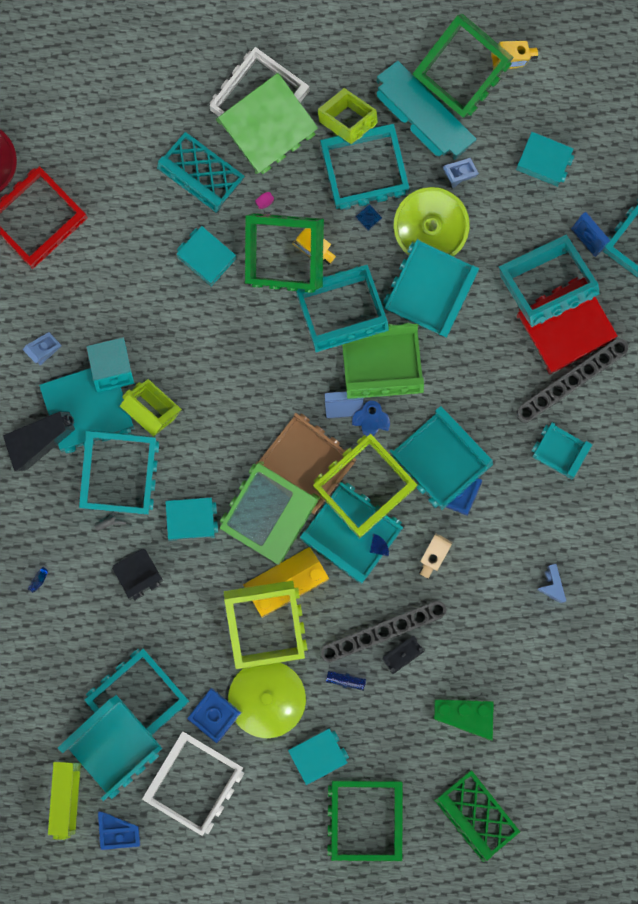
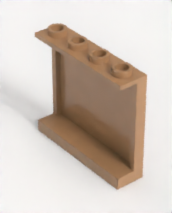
(303, 454)

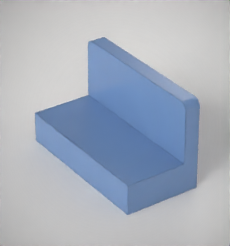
(339, 406)

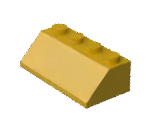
(301, 568)

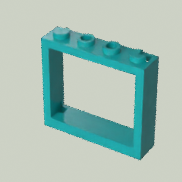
(364, 198)
(614, 253)
(536, 258)
(352, 332)
(151, 467)
(122, 669)

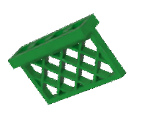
(465, 828)

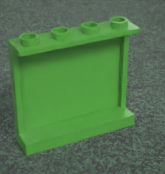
(268, 123)
(384, 363)

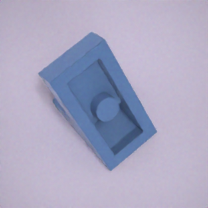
(460, 171)
(42, 348)
(555, 590)

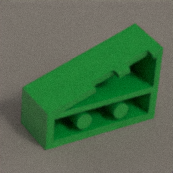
(469, 716)

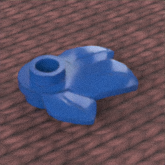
(371, 422)

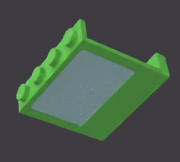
(268, 513)

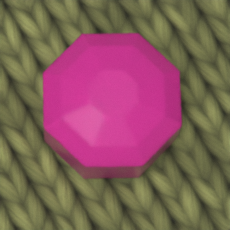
(264, 200)

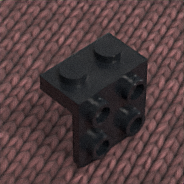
(137, 574)

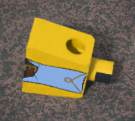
(520, 52)
(303, 243)

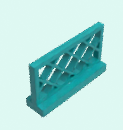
(189, 183)

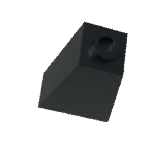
(35, 440)

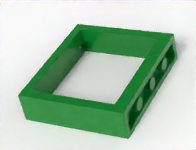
(493, 79)
(316, 259)
(398, 821)

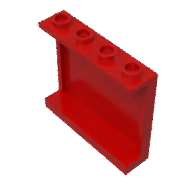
(572, 333)

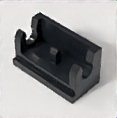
(402, 655)

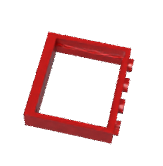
(57, 238)

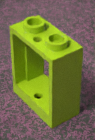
(339, 103)
(157, 400)

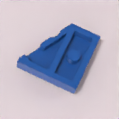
(117, 833)

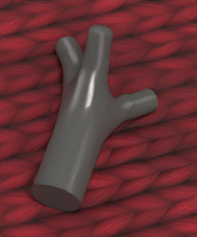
(110, 520)

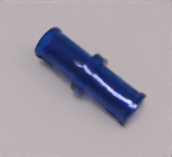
(346, 680)

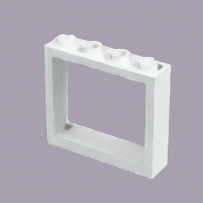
(239, 72)
(217, 808)

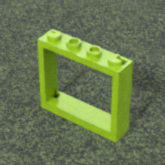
(348, 456)
(258, 593)
(64, 800)

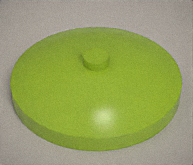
(433, 218)
(269, 699)

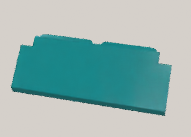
(428, 117)

